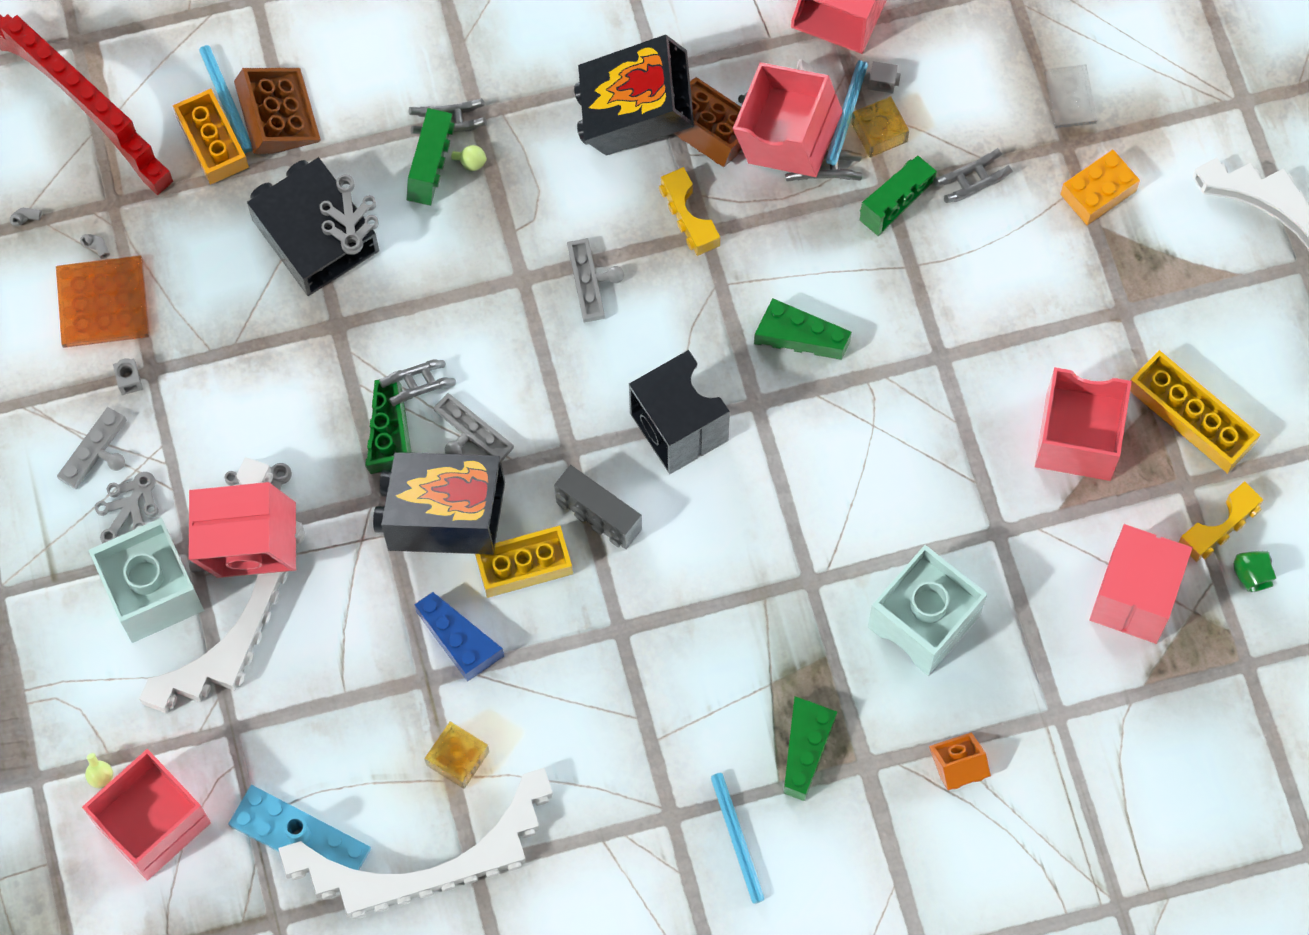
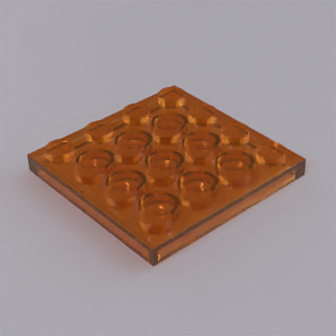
(102, 301)

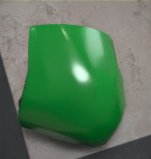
(1254, 570)

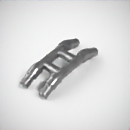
(457, 110)
(977, 166)
(834, 171)
(415, 390)

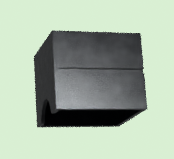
(675, 416)

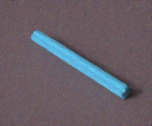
(225, 98)
(848, 108)
(737, 838)

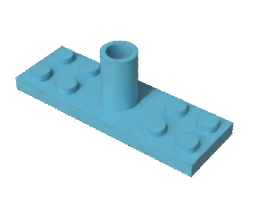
(275, 822)

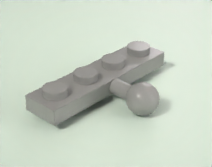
(587, 280)
(472, 429)
(93, 448)

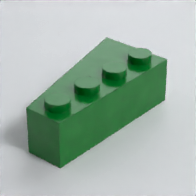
(429, 156)
(896, 195)
(800, 331)
(387, 429)
(808, 738)

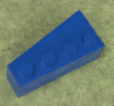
(460, 639)

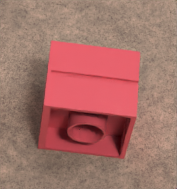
(838, 21)
(788, 119)
(1082, 425)
(242, 530)
(1140, 584)
(147, 814)

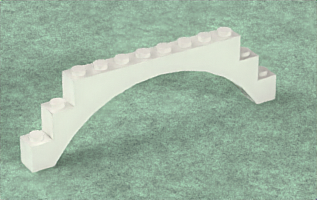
(1272, 194)
(228, 658)
(372, 891)

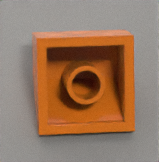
(960, 761)

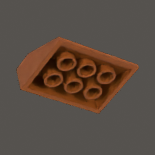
(276, 109)
(713, 124)

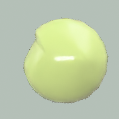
(471, 157)
(98, 772)

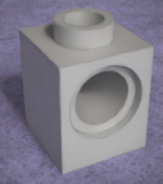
(883, 77)
(129, 384)

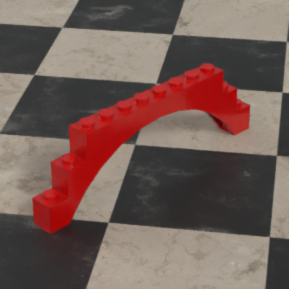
(23, 41)

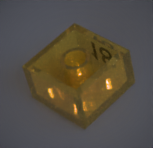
(880, 126)
(457, 755)

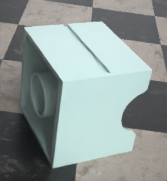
(146, 580)
(927, 609)

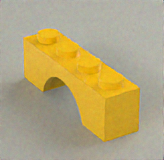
(700, 233)
(1240, 504)

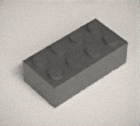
(597, 507)

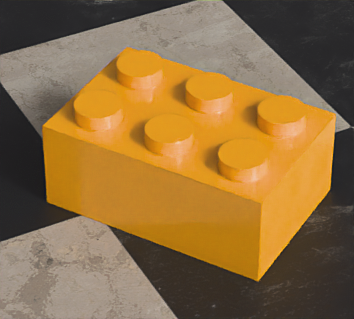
(1100, 187)

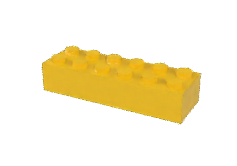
(1193, 411)

